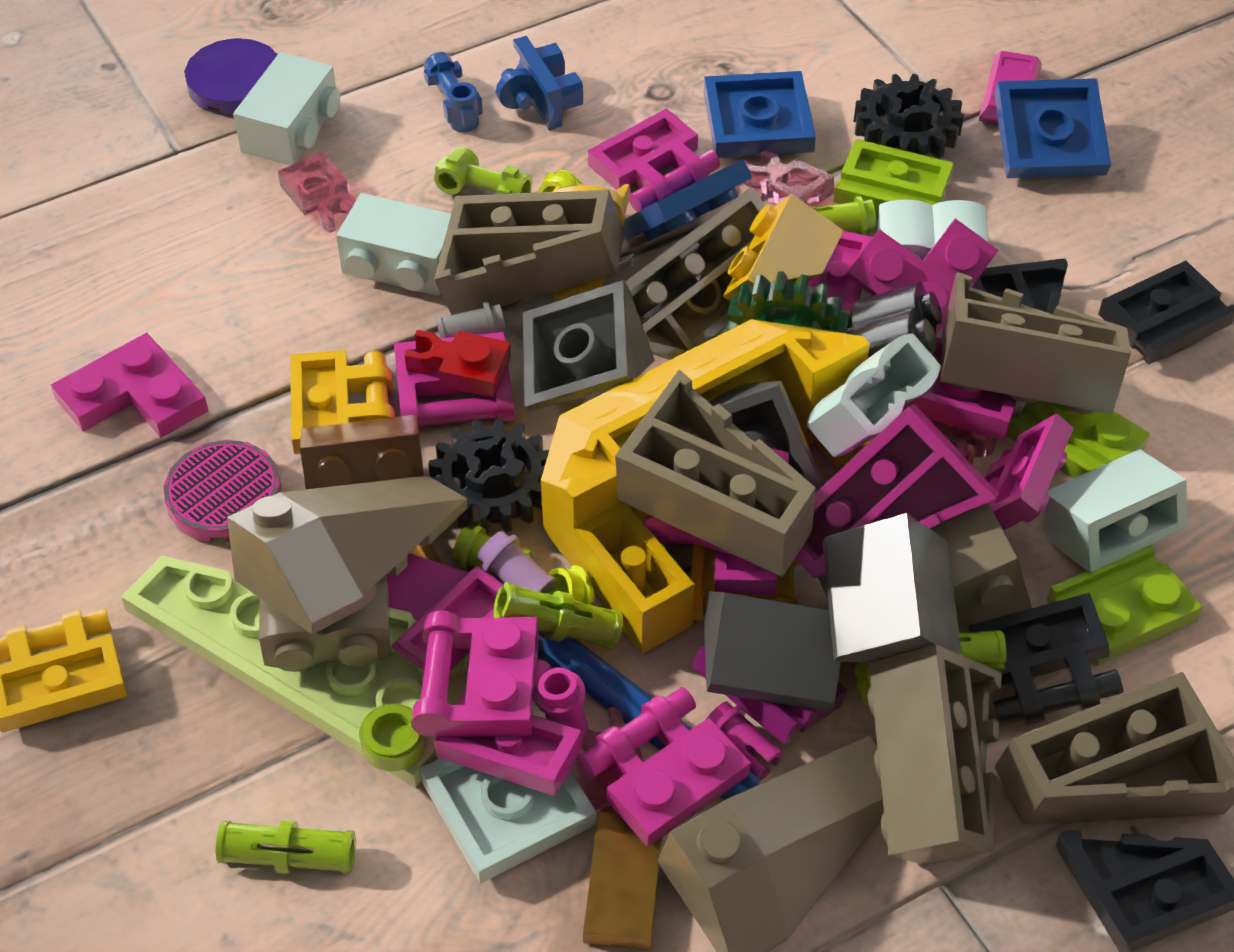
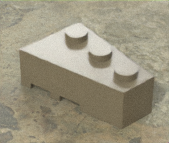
(1031, 353)
(714, 481)
(933, 753)
(1123, 760)

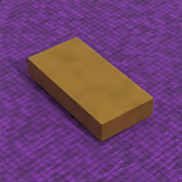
(621, 886)

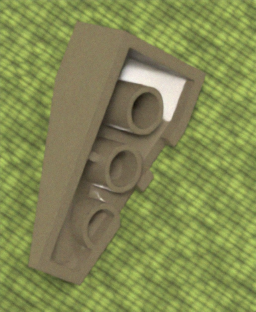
(329, 546)
(775, 849)

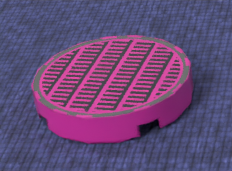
(216, 483)

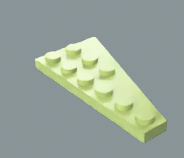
(221, 623)

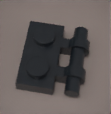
(1047, 641)

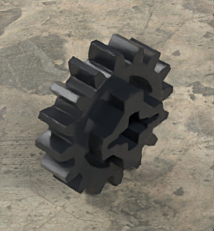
(909, 116)
(492, 473)

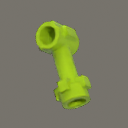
(463, 168)

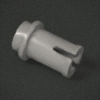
(479, 321)

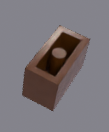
(361, 452)

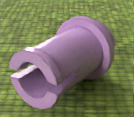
(512, 565)

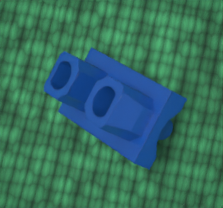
(540, 83)

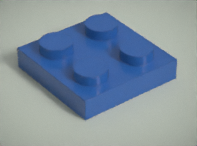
(759, 114)
(1052, 128)
(687, 203)

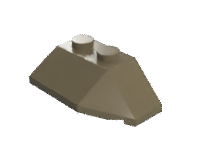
(685, 286)

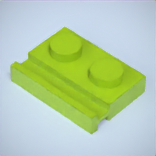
(891, 175)
(1095, 437)
(1133, 600)

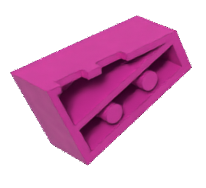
(899, 472)

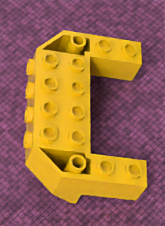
(580, 477)

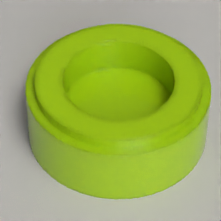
(389, 738)

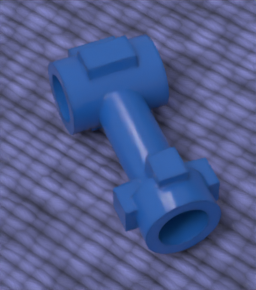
(462, 100)

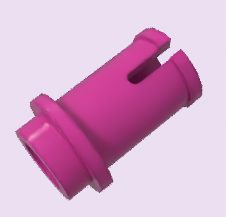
(561, 698)
(746, 737)

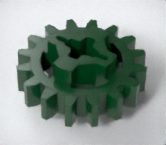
(787, 304)

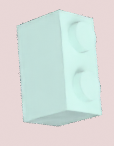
(287, 109)
(393, 243)
(1116, 510)

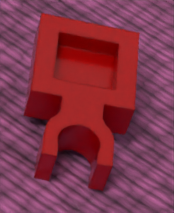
(465, 364)

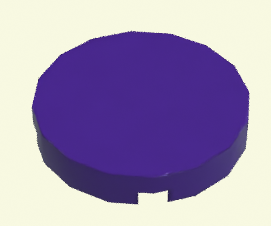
(226, 72)

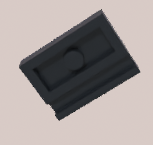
(1168, 311)

